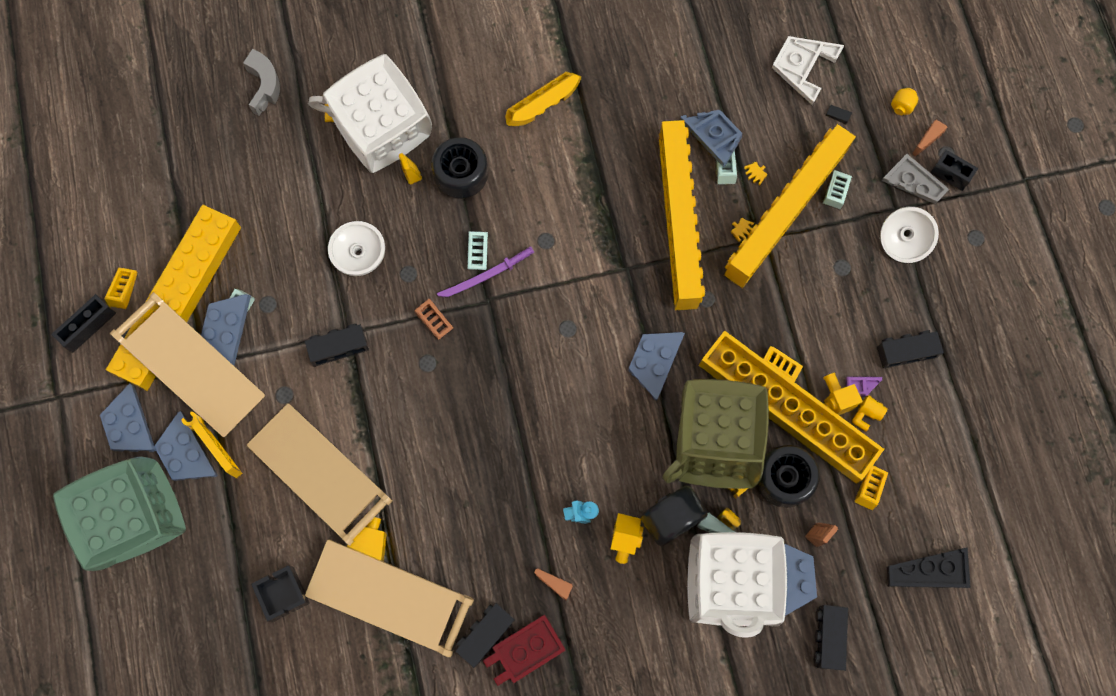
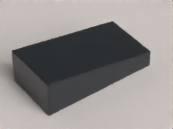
(839, 114)

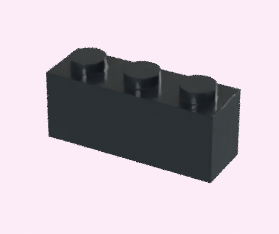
(83, 323)
(336, 345)
(909, 349)
(484, 634)
(831, 637)

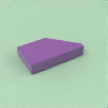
(863, 384)

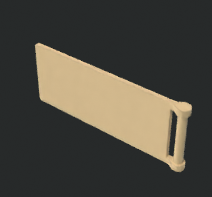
(189, 366)
(317, 472)
(386, 596)

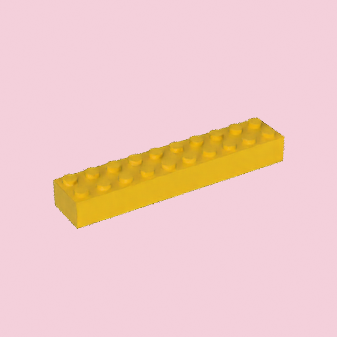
(788, 205)
(680, 215)
(182, 283)
(795, 409)

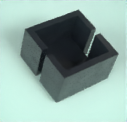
(280, 595)

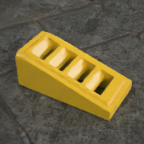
(410, 169)
(117, 299)
(785, 359)
(867, 498)
(729, 518)

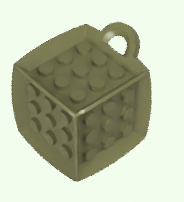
(721, 434)

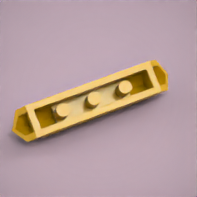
(541, 99)

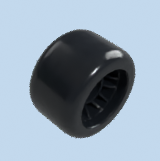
(459, 155)
(802, 475)
(673, 515)

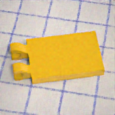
(213, 445)

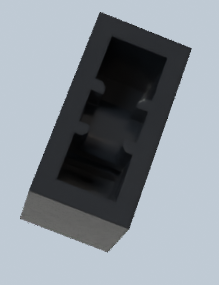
(954, 170)

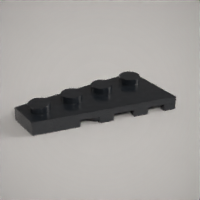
(934, 571)

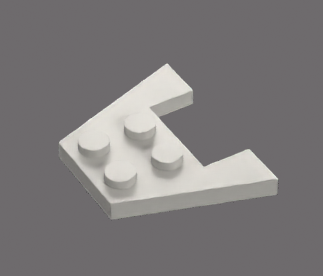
(797, 60)

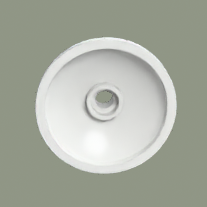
(352, 238)
(918, 243)

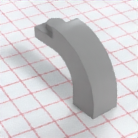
(269, 89)

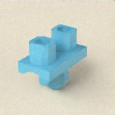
(581, 512)

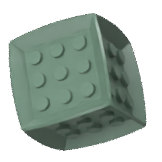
(118, 513)

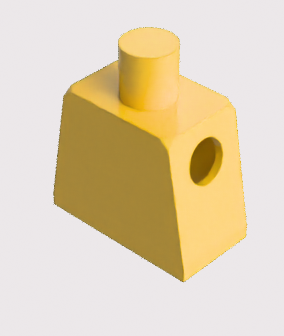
(371, 540)

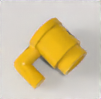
(870, 408)

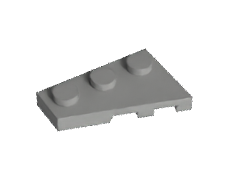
(915, 180)

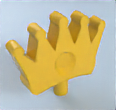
(756, 172)
(741, 229)

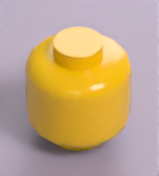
(904, 101)

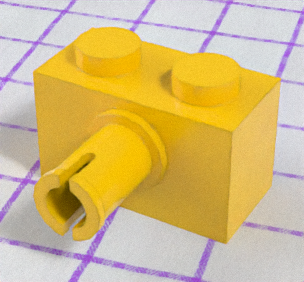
(841, 399)
(626, 537)

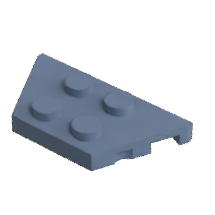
(715, 133)
(225, 325)
(654, 360)
(126, 423)
(183, 452)
(800, 579)

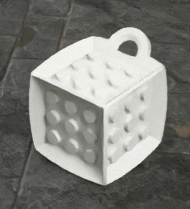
(376, 112)
(737, 581)

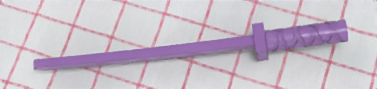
(488, 274)

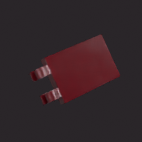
(526, 650)

